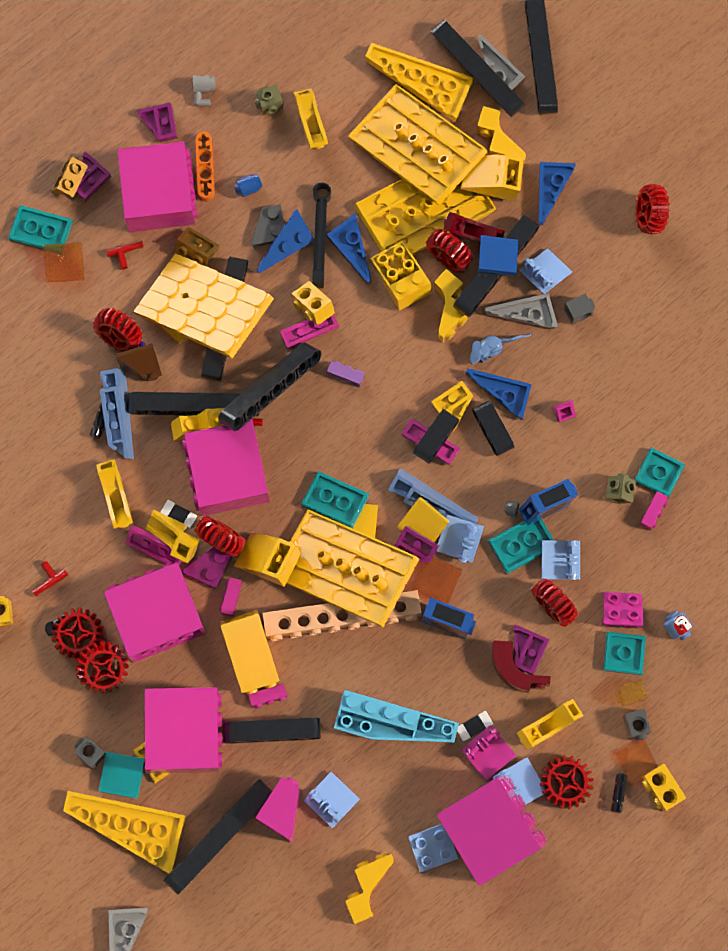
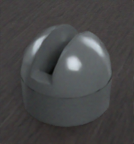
(511, 508)

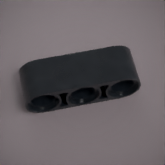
(493, 428)
(436, 436)

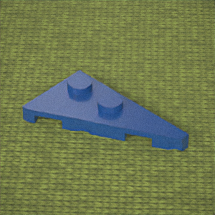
(551, 183)
(292, 238)
(349, 243)
(506, 391)

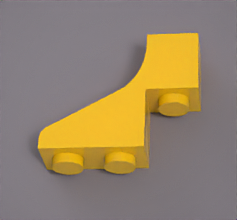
(310, 119)
(501, 144)
(449, 288)
(187, 424)
(114, 494)
(174, 535)
(368, 876)

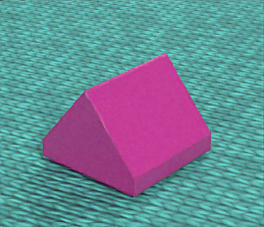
(564, 411)

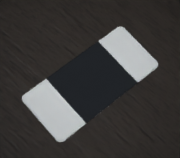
(178, 513)
(474, 726)

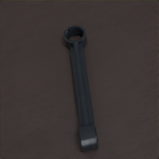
(320, 234)

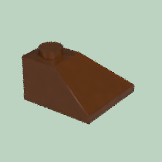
(140, 362)

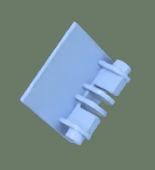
(545, 271)
(460, 539)
(560, 559)
(524, 779)
(331, 799)
(432, 848)

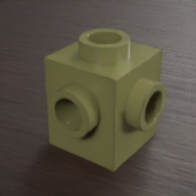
(268, 100)
(620, 489)

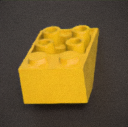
(495, 177)
(401, 275)
(268, 558)

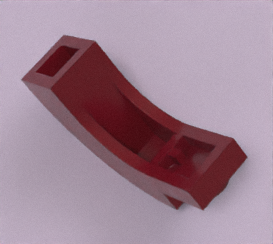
(469, 228)
(510, 674)

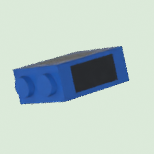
(548, 501)
(448, 618)

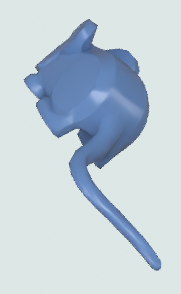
(490, 347)

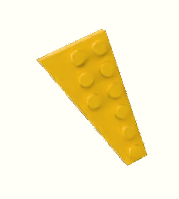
(432, 83)
(140, 829)

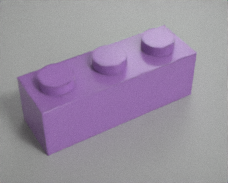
(345, 373)

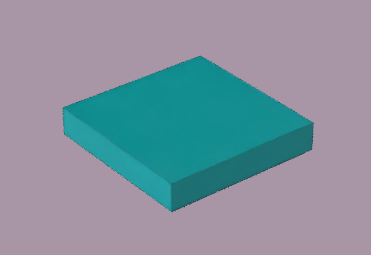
(659, 472)
(624, 653)
(122, 775)

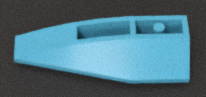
(388, 721)

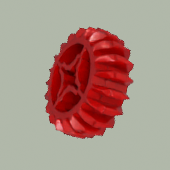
(652, 209)
(449, 250)
(117, 329)
(220, 536)
(554, 602)
(79, 616)
(97, 674)
(574, 786)

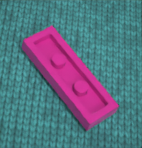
(307, 331)
(415, 431)
(150, 545)

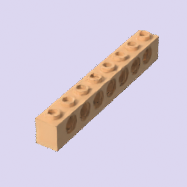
(273, 619)

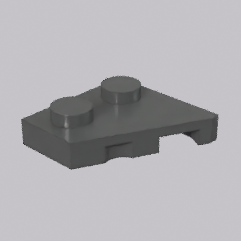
(268, 226)

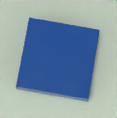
(498, 255)

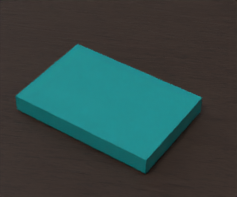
(39, 228)
(335, 499)
(519, 544)

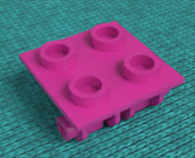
(622, 609)
(488, 752)

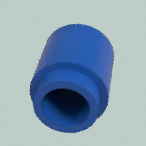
(248, 185)

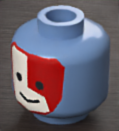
(678, 625)

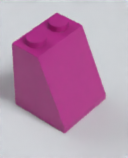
(281, 808)

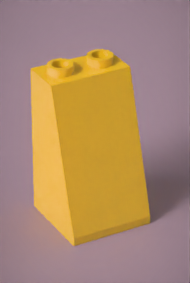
(249, 652)

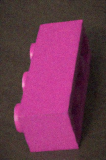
(654, 511)
(230, 597)
(268, 696)

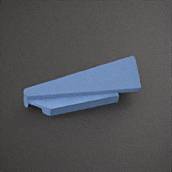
(115, 411)
(412, 489)

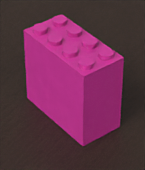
(157, 186)
(225, 469)
(154, 612)
(182, 730)
(492, 829)

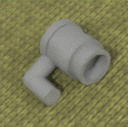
(203, 84)

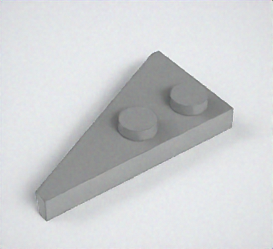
(500, 64)
(531, 310)
(125, 927)

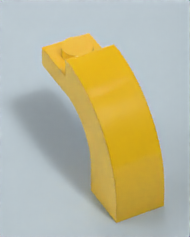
(549, 724)

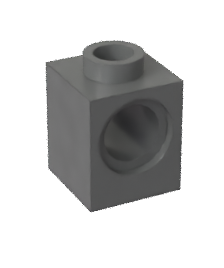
(579, 308)
(641, 717)
(94, 759)

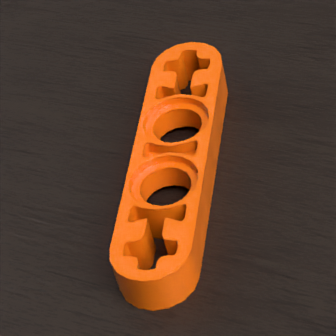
(205, 166)

